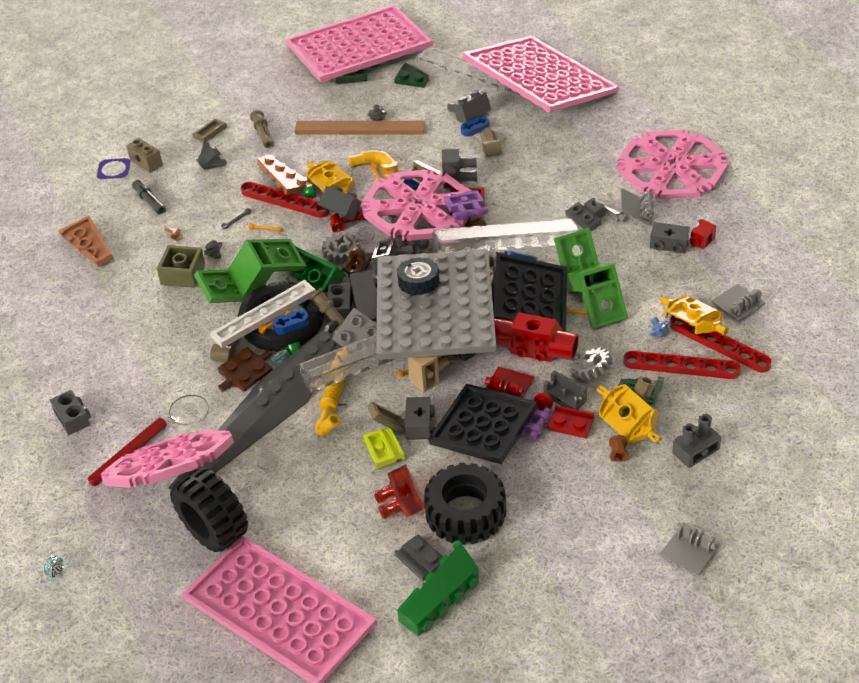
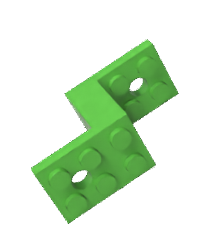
(249, 269)
(593, 279)

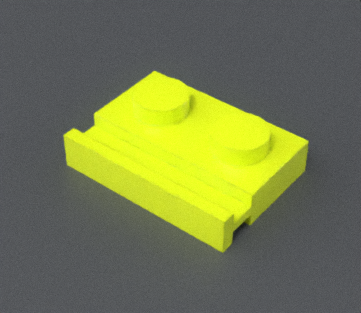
(383, 447)

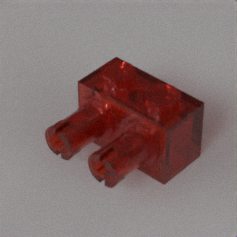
(406, 494)

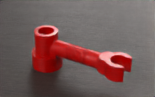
(339, 222)

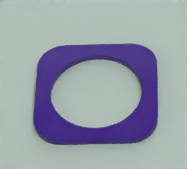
(126, 161)

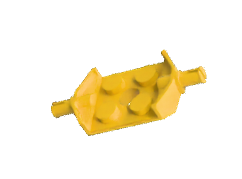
(319, 174)
(696, 314)
(640, 420)

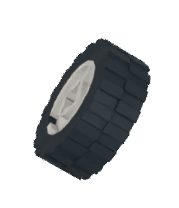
(418, 276)

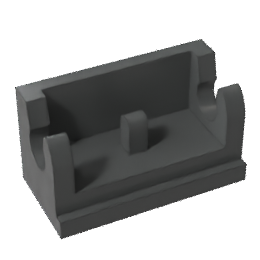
(566, 391)

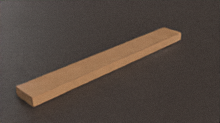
(360, 127)

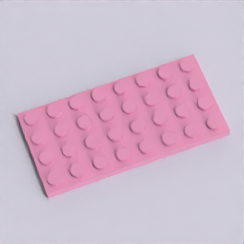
(280, 610)

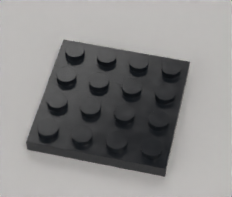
(528, 288)
(483, 423)

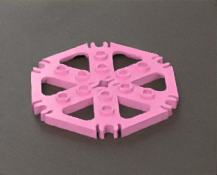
(682, 168)
(412, 204)
(155, 464)

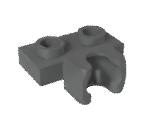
(587, 215)

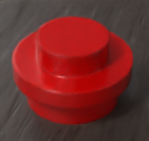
(544, 400)

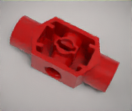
(535, 337)

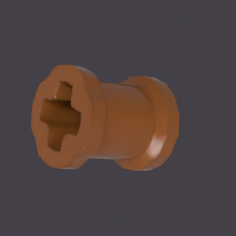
(618, 446)

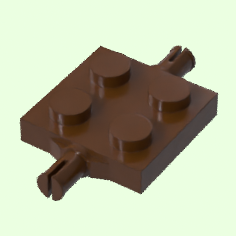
(244, 369)

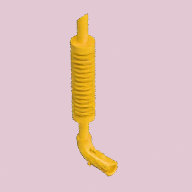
(329, 404)

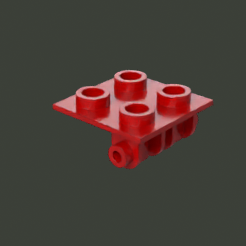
(509, 382)

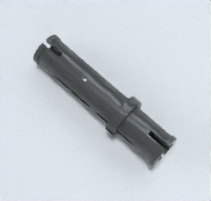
(145, 193)

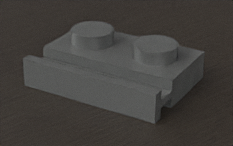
(419, 557)

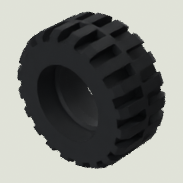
(209, 509)
(469, 523)

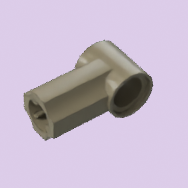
(490, 144)
(223, 354)
(644, 389)

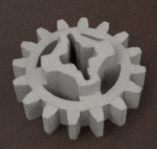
(339, 247)
(591, 364)

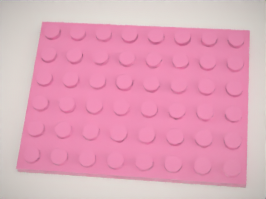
(358, 43)
(540, 73)

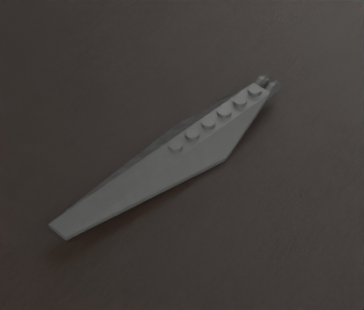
(271, 400)

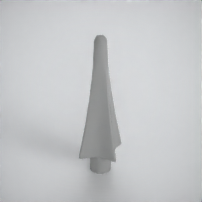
(614, 212)

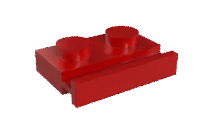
(570, 421)

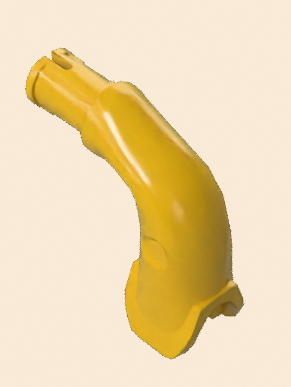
(382, 158)

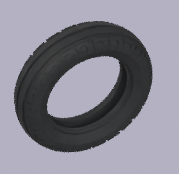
(270, 339)

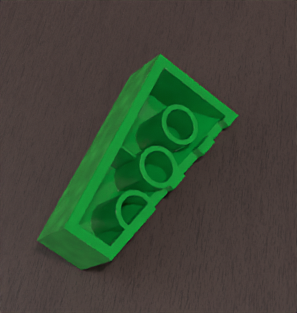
(318, 272)
(439, 591)

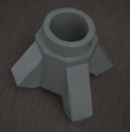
(210, 157)

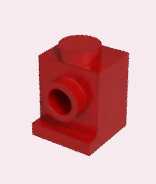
(703, 234)

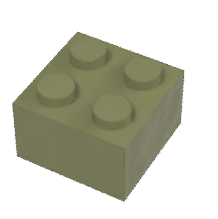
(180, 265)

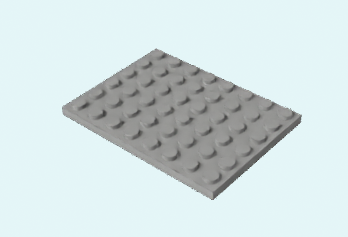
(438, 323)

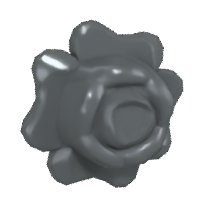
(377, 113)
(213, 248)

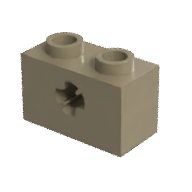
(144, 155)

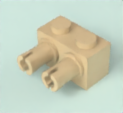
(424, 370)

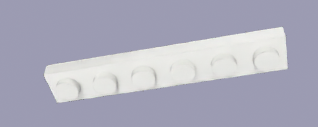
(262, 314)

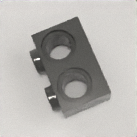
(342, 297)
(70, 412)

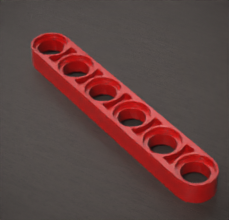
(284, 201)
(721, 340)
(681, 364)

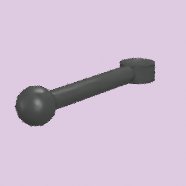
(225, 225)

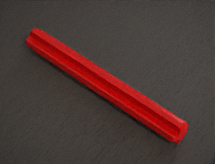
(138, 442)

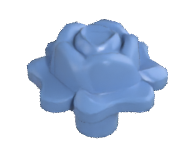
(659, 327)

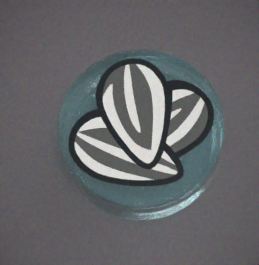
(279, 357)
(53, 566)

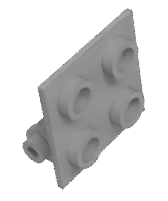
(636, 206)
(739, 302)
(355, 328)
(690, 548)

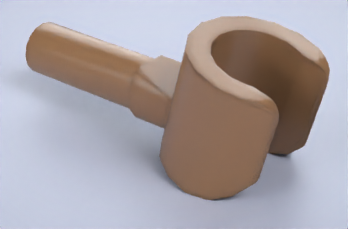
(174, 233)

